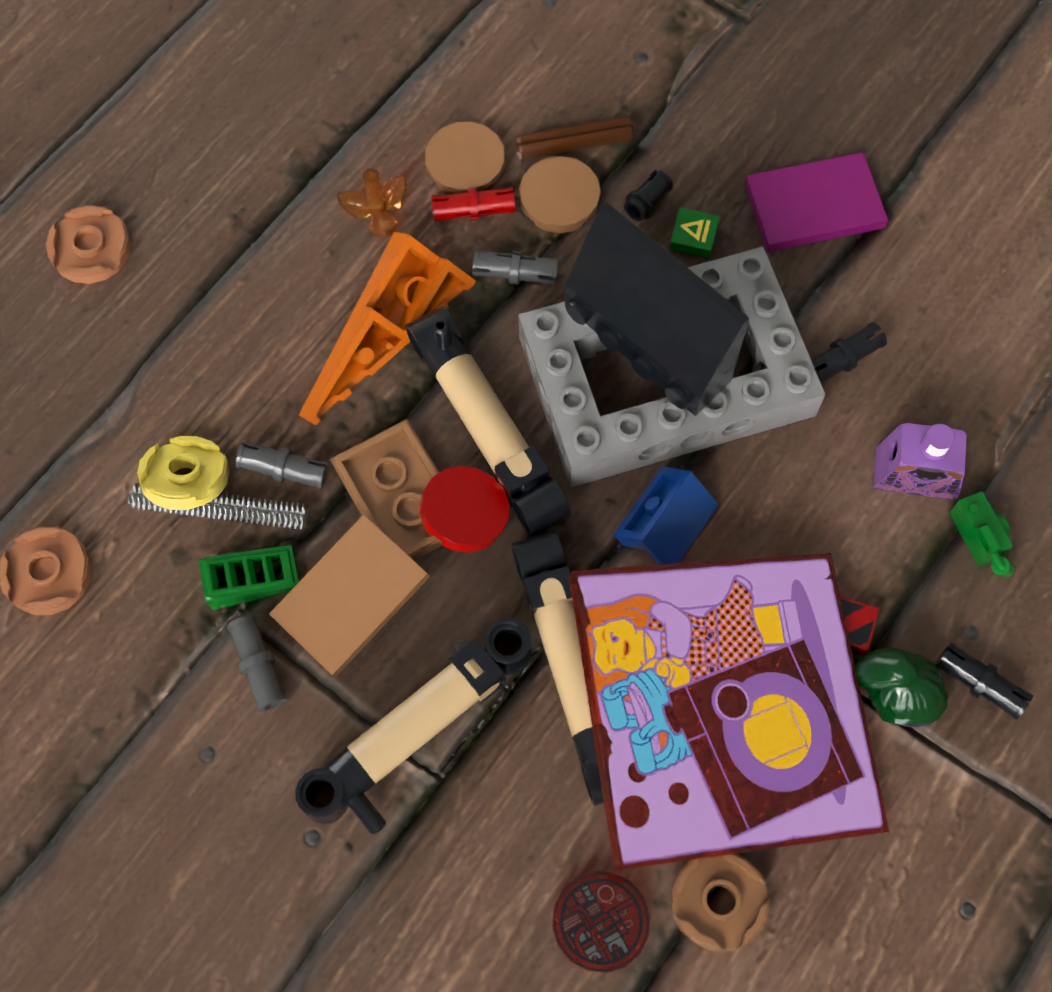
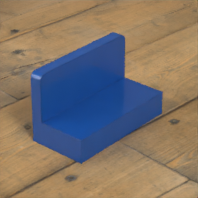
(667, 516)

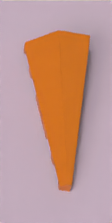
(400, 290)

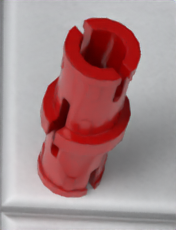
(473, 204)

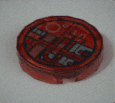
(601, 922)

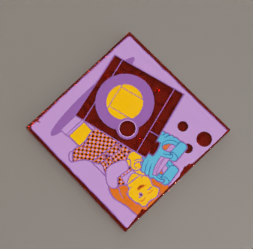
(724, 708)

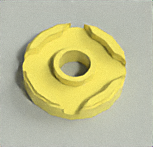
(188, 490)

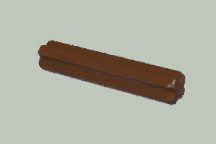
(574, 137)

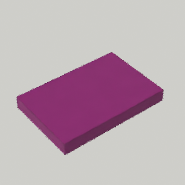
(815, 202)

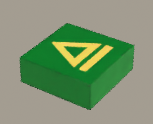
(694, 232)

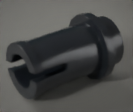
(641, 203)

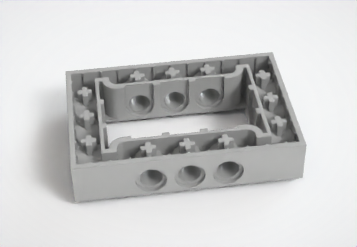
(596, 446)

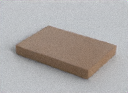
(387, 484)
(349, 595)

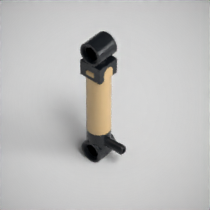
(516, 466)
(549, 598)
(471, 677)

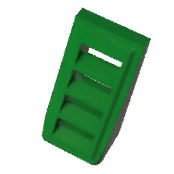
(246, 560)

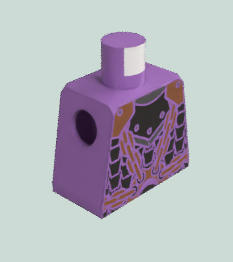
(924, 463)

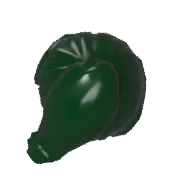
(903, 686)

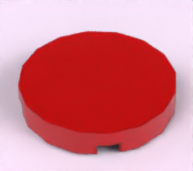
(464, 509)

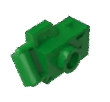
(984, 533)

